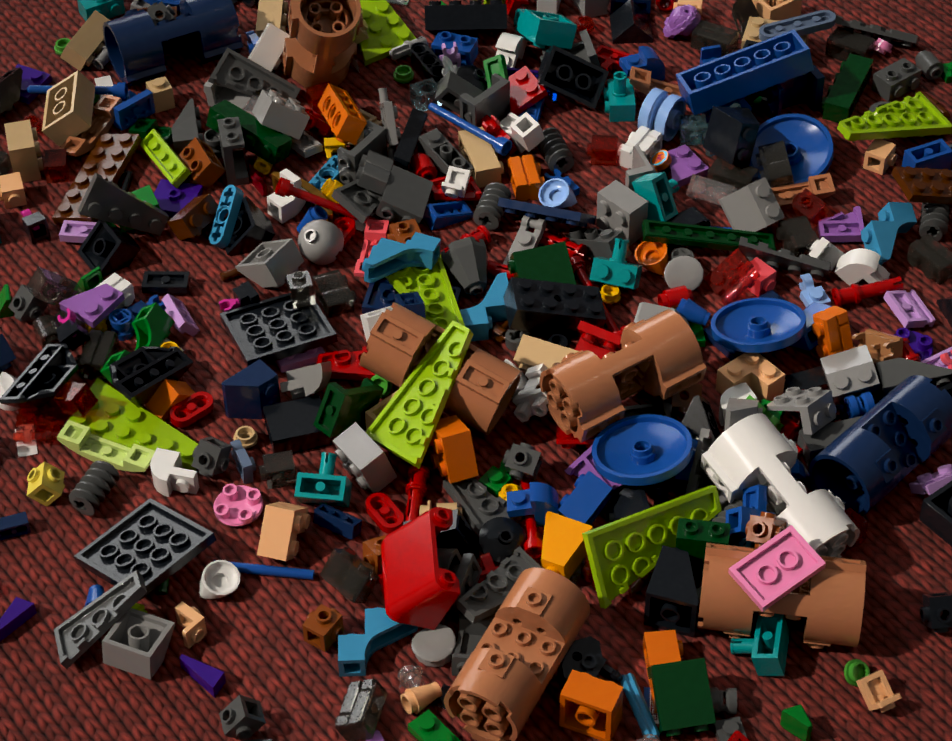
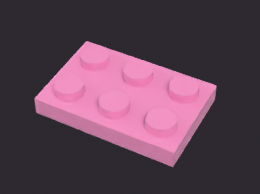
(776, 568)

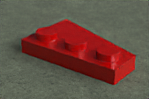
(346, 364)

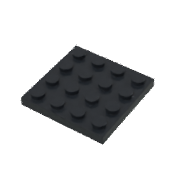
(276, 330)
(146, 540)

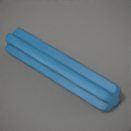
(639, 705)

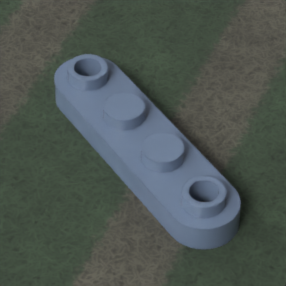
(802, 24)

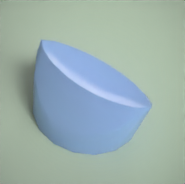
(556, 194)

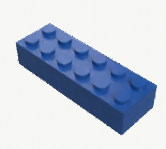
(745, 72)

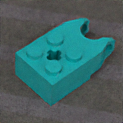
(545, 28)

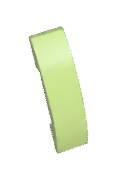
(81, 441)

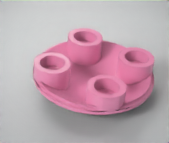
(238, 505)

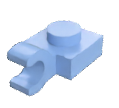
(811, 293)

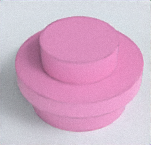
(883, 46)

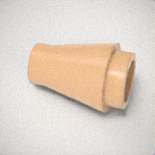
(419, 697)

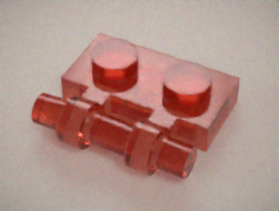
(728, 273)
(39, 424)

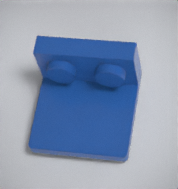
(133, 108)

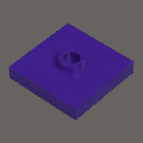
(174, 199)

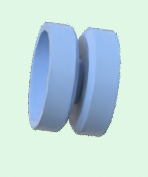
(662, 112)

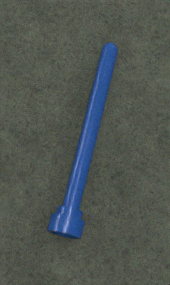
(117, 90)
(500, 144)

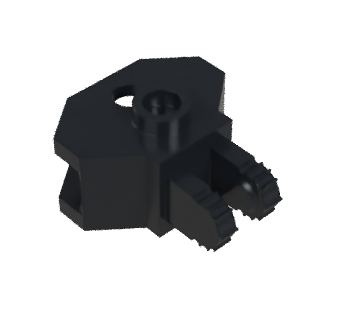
(586, 657)

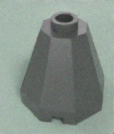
(467, 264)

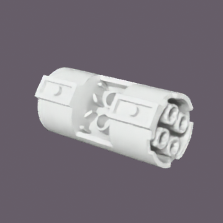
(759, 454)

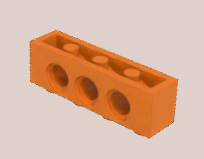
(341, 114)

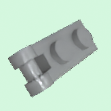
(527, 240)

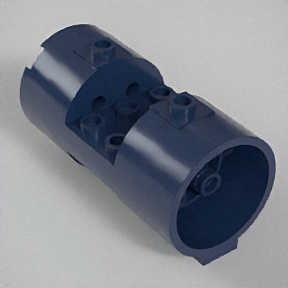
(139, 46)
(884, 444)

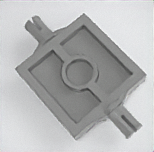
(388, 116)

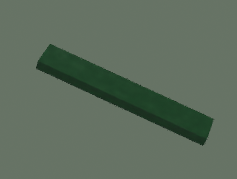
(701, 235)

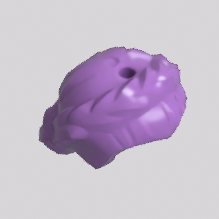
(681, 21)

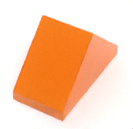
(167, 396)

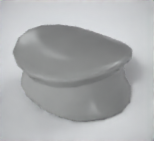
(684, 271)
(435, 646)

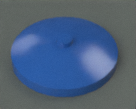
(806, 143)
(758, 325)
(642, 450)

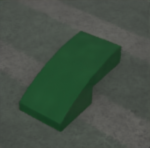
(145, 125)

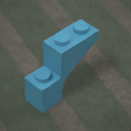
(881, 234)
(393, 256)
(490, 310)
(356, 649)

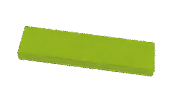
(165, 158)

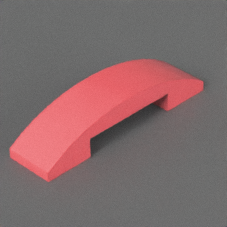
(373, 233)

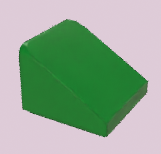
(91, 279)
(5, 300)
(797, 722)

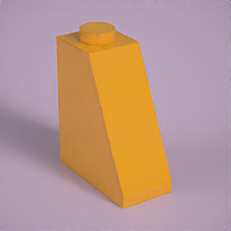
(563, 544)

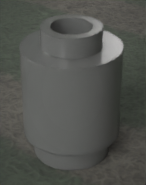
(929, 64)

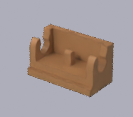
(880, 344)

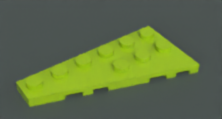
(384, 30)
(897, 119)
(434, 290)
(415, 409)
(126, 424)
(632, 545)

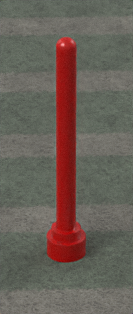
(285, 188)
(579, 269)
(533, 544)

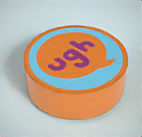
(661, 160)

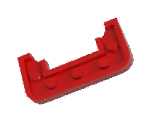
(412, 581)

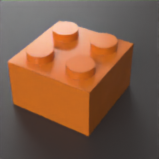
(453, 450)
(591, 705)

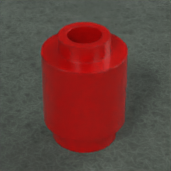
(423, 166)
(673, 296)

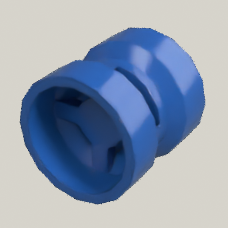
(121, 323)
(859, 405)

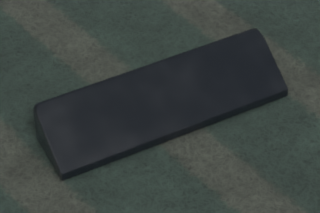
(410, 138)

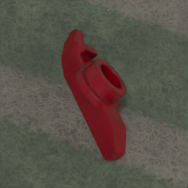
(258, 180)

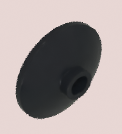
(473, 75)
(492, 542)

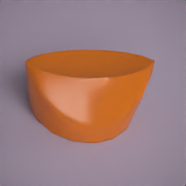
(652, 256)

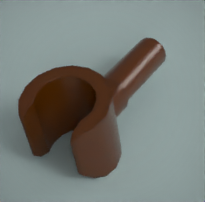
(500, 332)

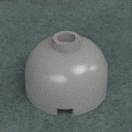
(320, 241)

